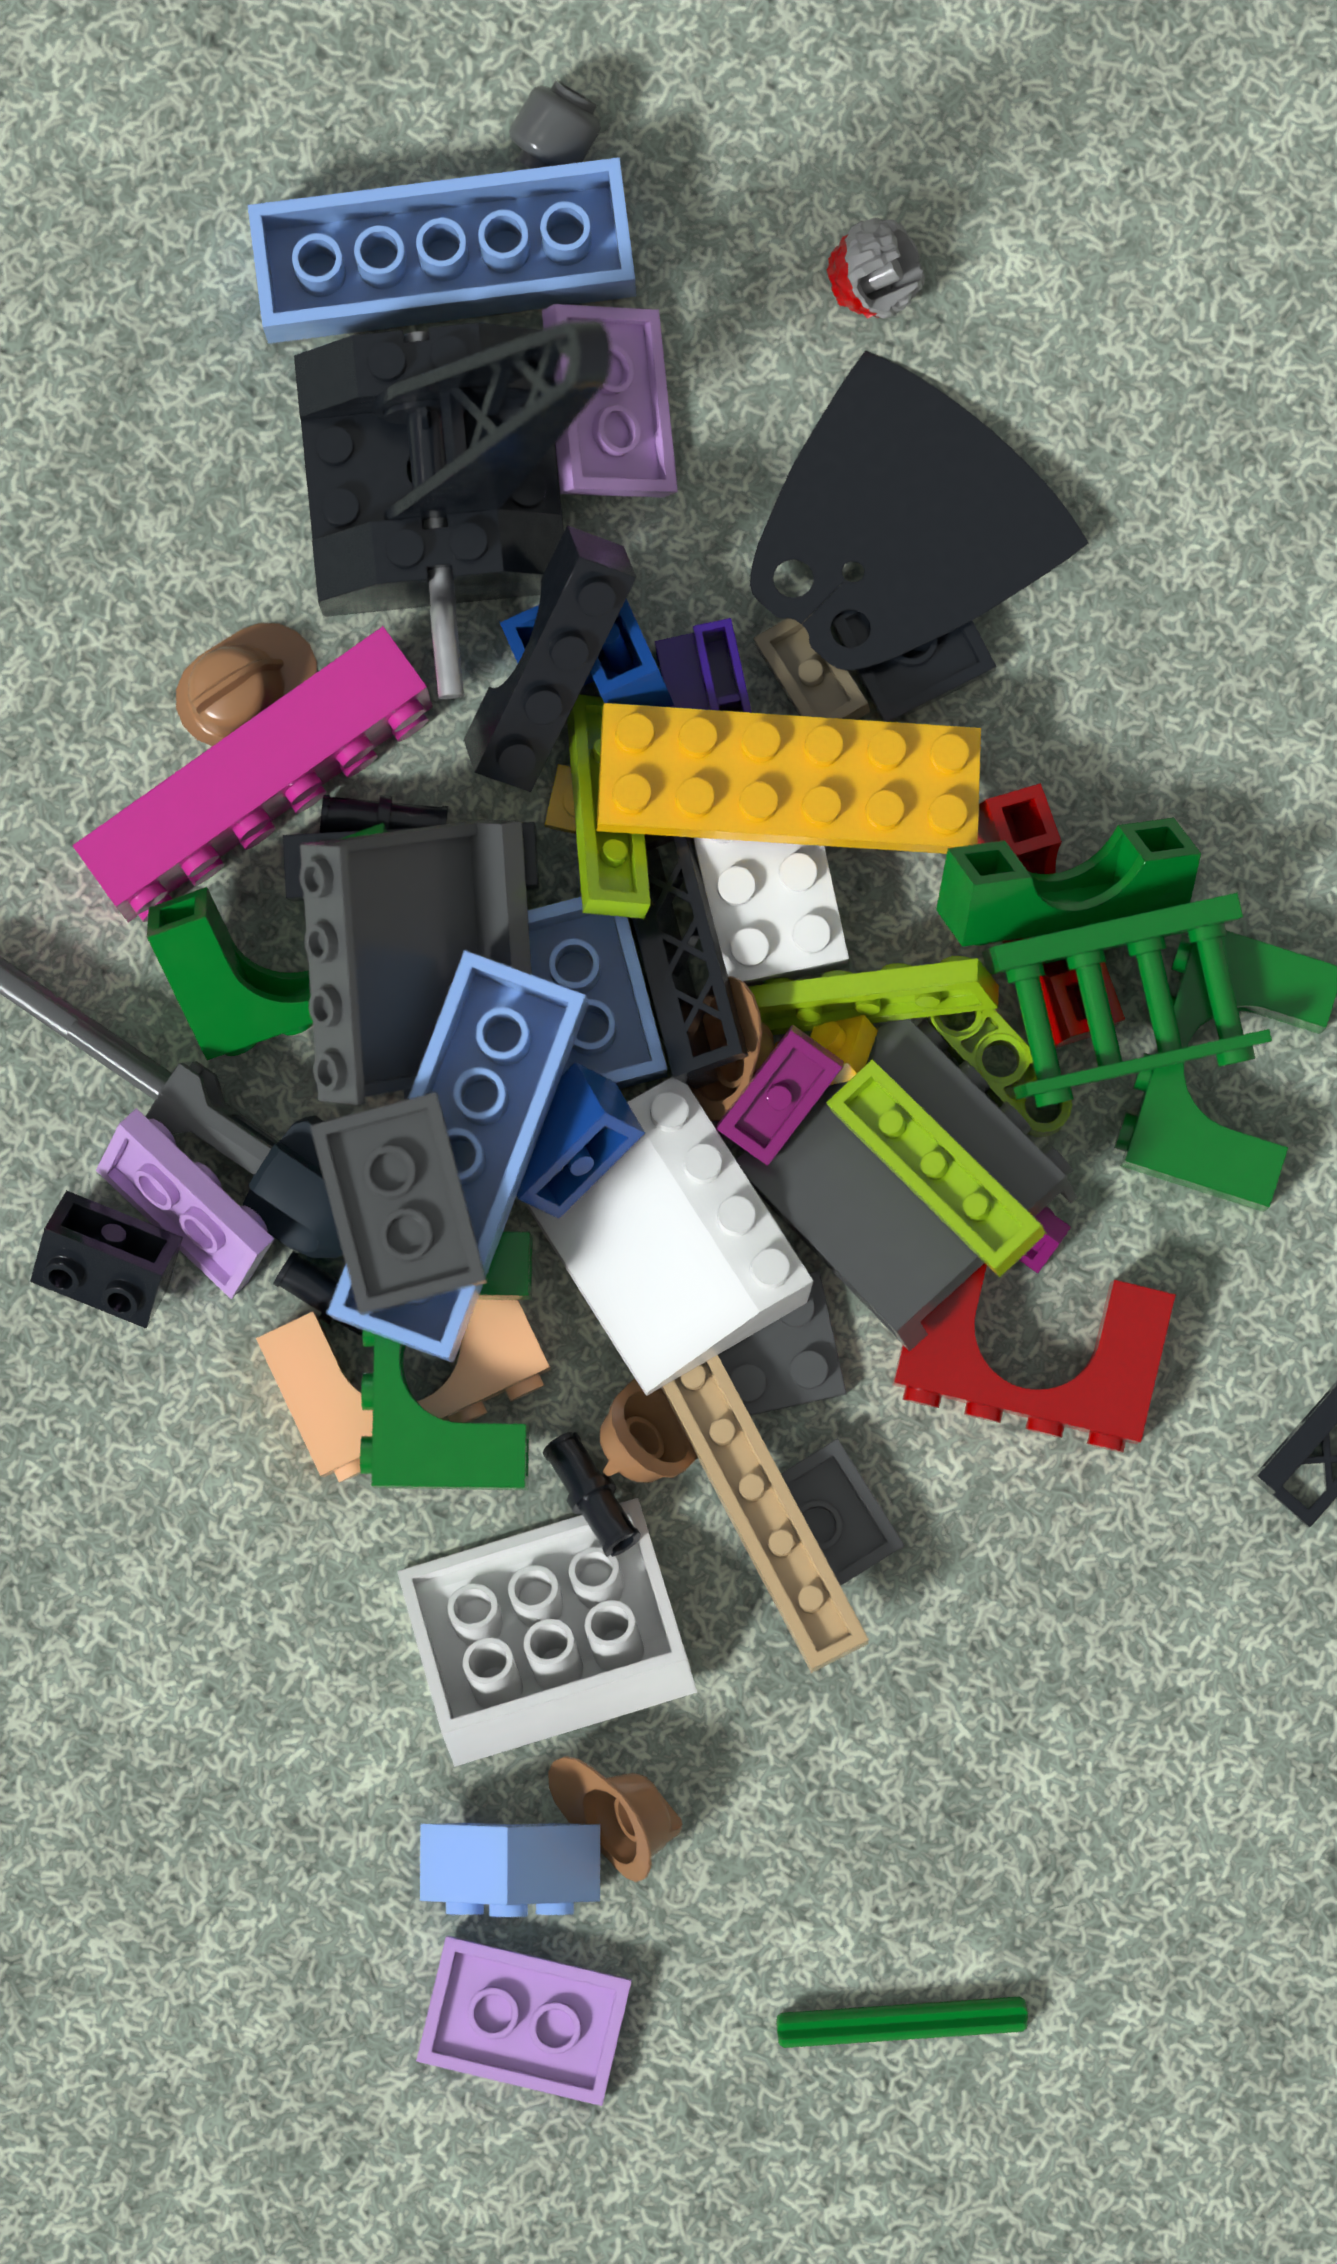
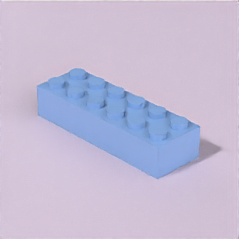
(442, 250)
(495, 1077)

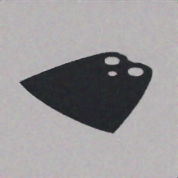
(924, 505)

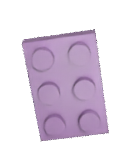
(625, 432)
(185, 1200)
(524, 2020)

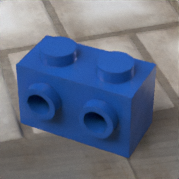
(578, 1140)

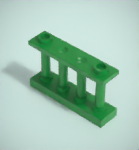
(1144, 938)

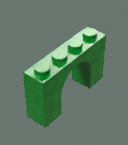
(219, 989)
(1170, 1133)
(427, 1452)

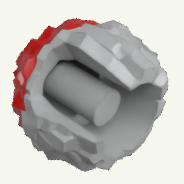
(875, 269)

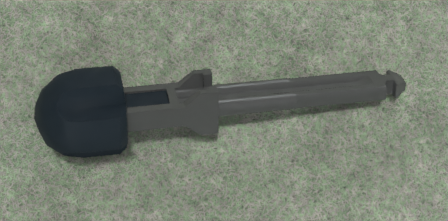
(287, 1173)

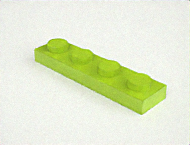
(610, 863)
(883, 995)
(936, 1168)

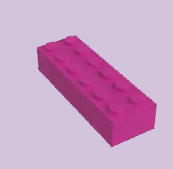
(256, 776)

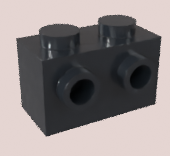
(106, 1259)

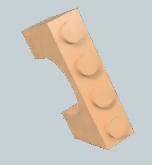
(494, 1358)

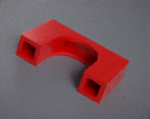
(1104, 1399)

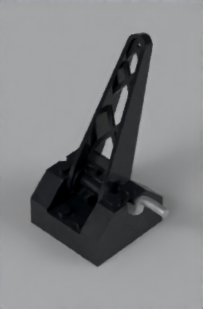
(480, 431)

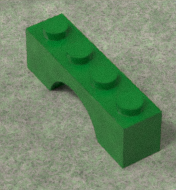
(995, 899)

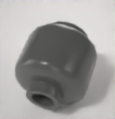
(554, 127)

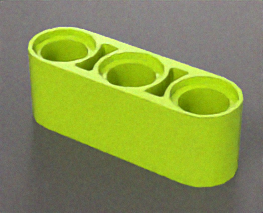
(992, 1030)

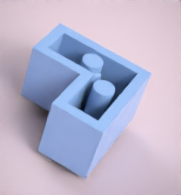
(509, 1867)

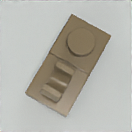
(807, 678)

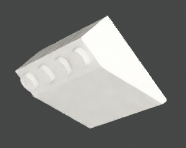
(676, 1245)
(543, 1636)

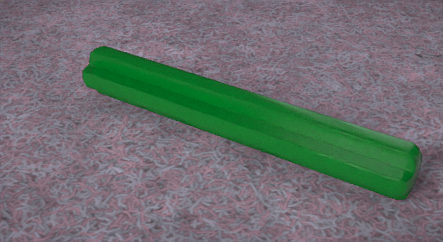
(902, 2022)

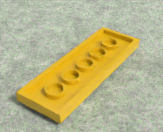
(788, 779)

